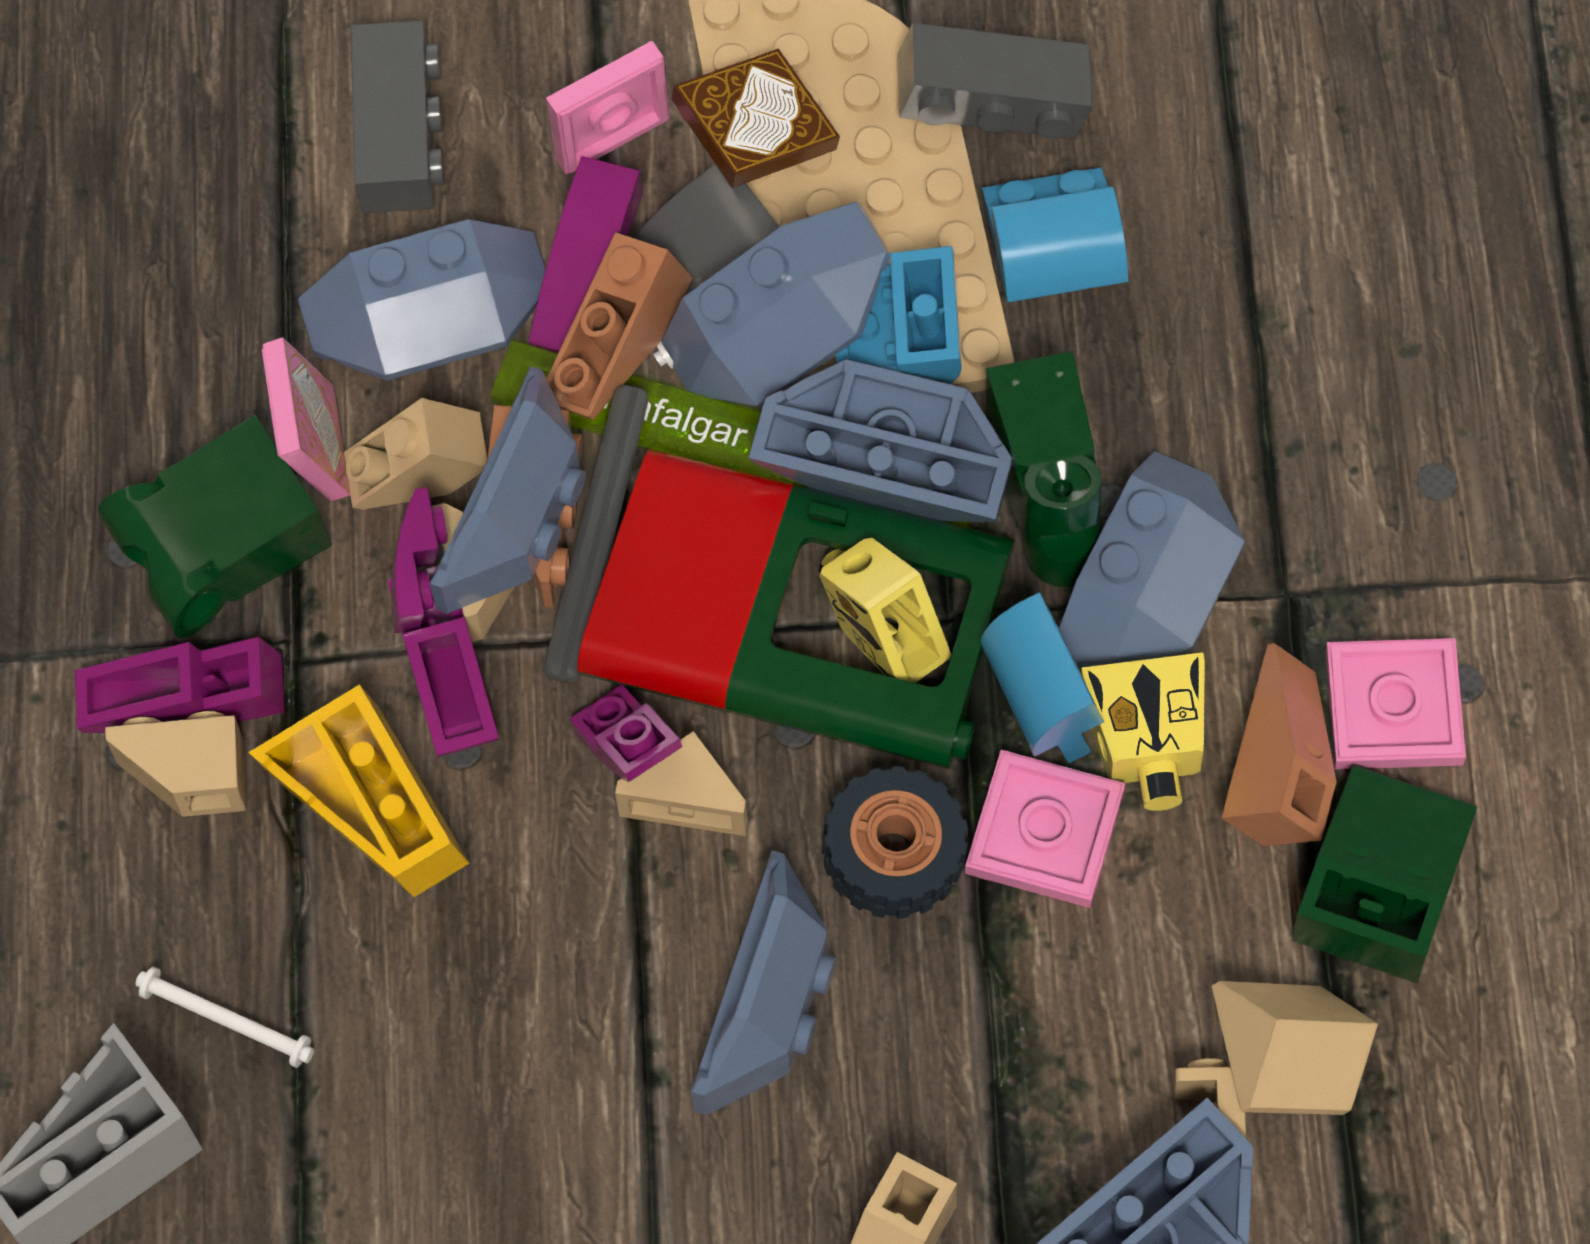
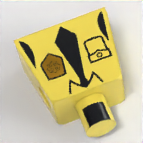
(875, 585)
(1150, 723)

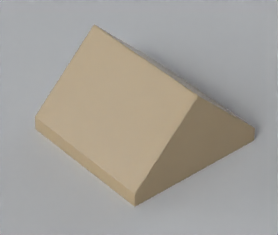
(1292, 1047)

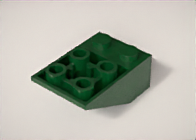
(1383, 874)

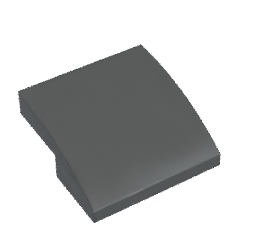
(708, 225)

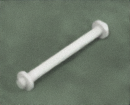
(150, 983)

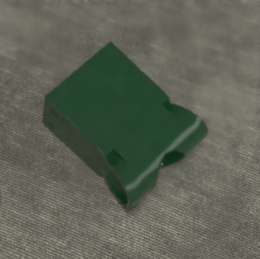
(1053, 473)
(216, 526)

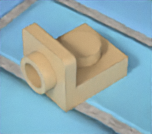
(1213, 1081)

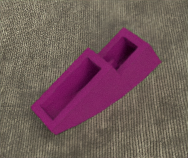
(597, 205)
(181, 681)
(449, 681)

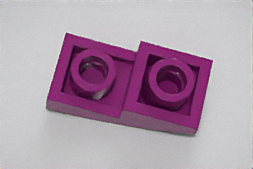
(416, 547)
(624, 734)

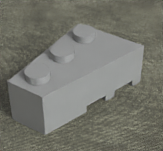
(93, 1149)

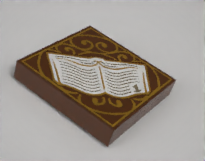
(755, 118)

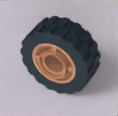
(902, 805)

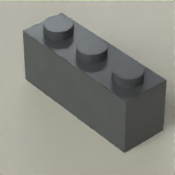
(994, 81)
(395, 116)

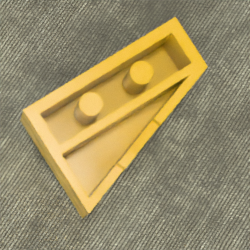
(365, 787)

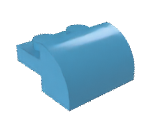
(1056, 234)
(913, 318)
(1041, 679)

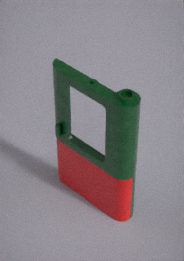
(703, 584)

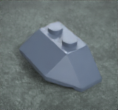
(425, 299)
(779, 308)
(886, 442)
(514, 503)
(1153, 568)
(768, 993)
(1178, 1191)

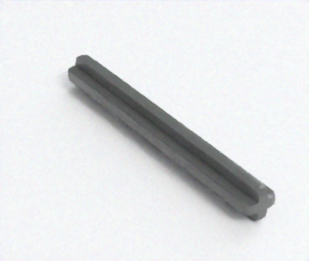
(596, 530)

